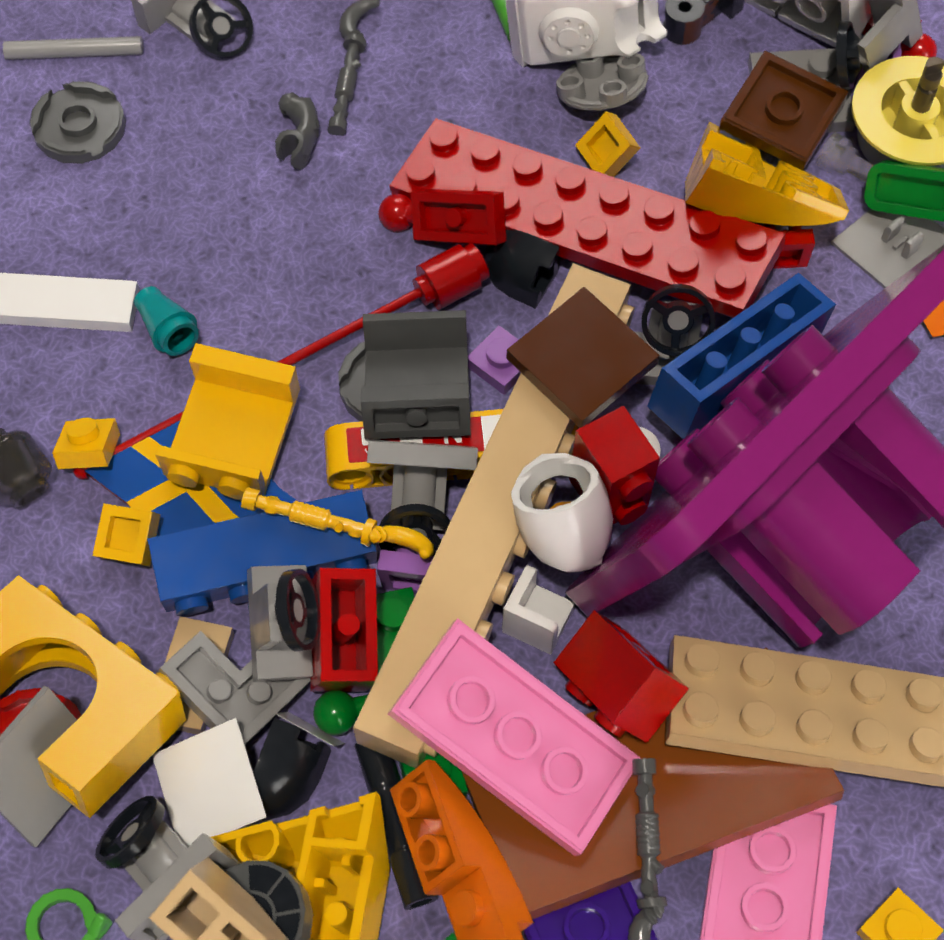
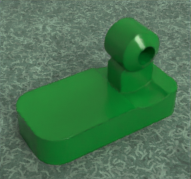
(906, 190)

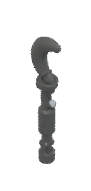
(354, 43)
(648, 848)

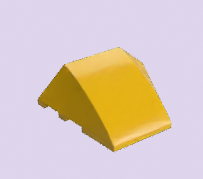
(739, 184)
(336, 858)

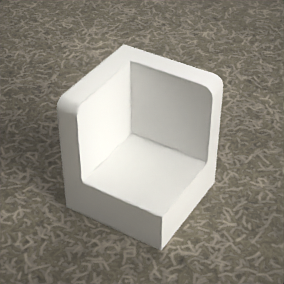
(536, 613)

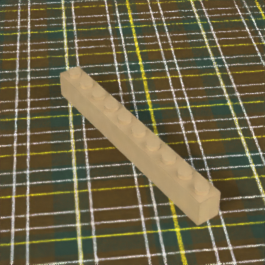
(481, 539)

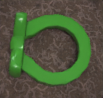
(96, 923)

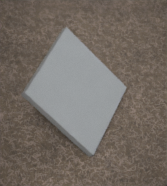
(888, 244)
(24, 792)

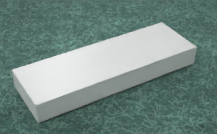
(67, 302)

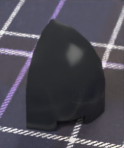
(522, 266)
(288, 769)

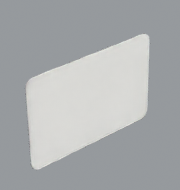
(310, 728)

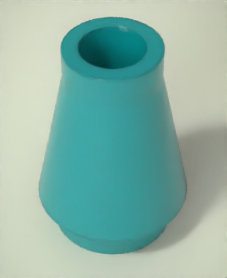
(168, 324)

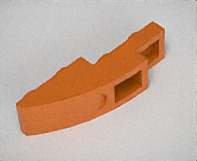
(458, 857)

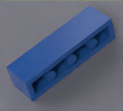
(701, 377)
(214, 558)

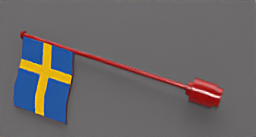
(136, 473)

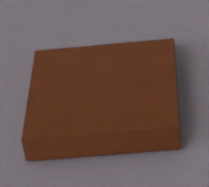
(783, 110)
(582, 357)

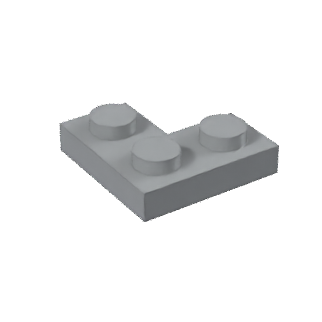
(222, 691)

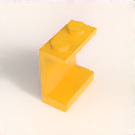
(231, 422)

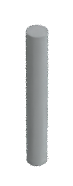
(73, 48)

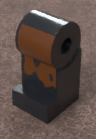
(687, 17)

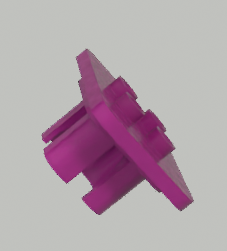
(801, 477)

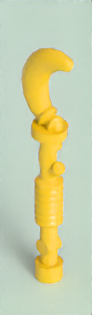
(322, 519)

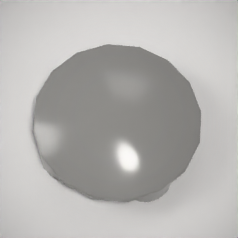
(602, 82)

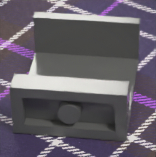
(415, 375)

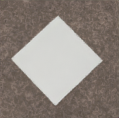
(209, 783)

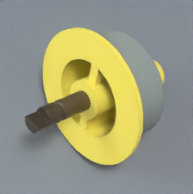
(902, 111)

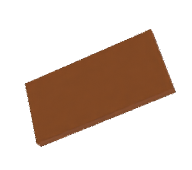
(700, 803)

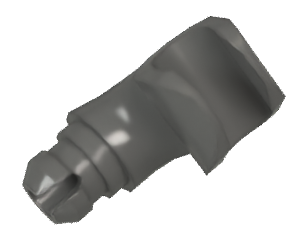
(301, 141)

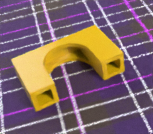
(131, 705)

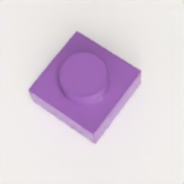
(490, 360)
(402, 569)

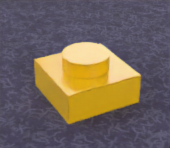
(607, 145)
(86, 443)
(124, 534)
(899, 920)

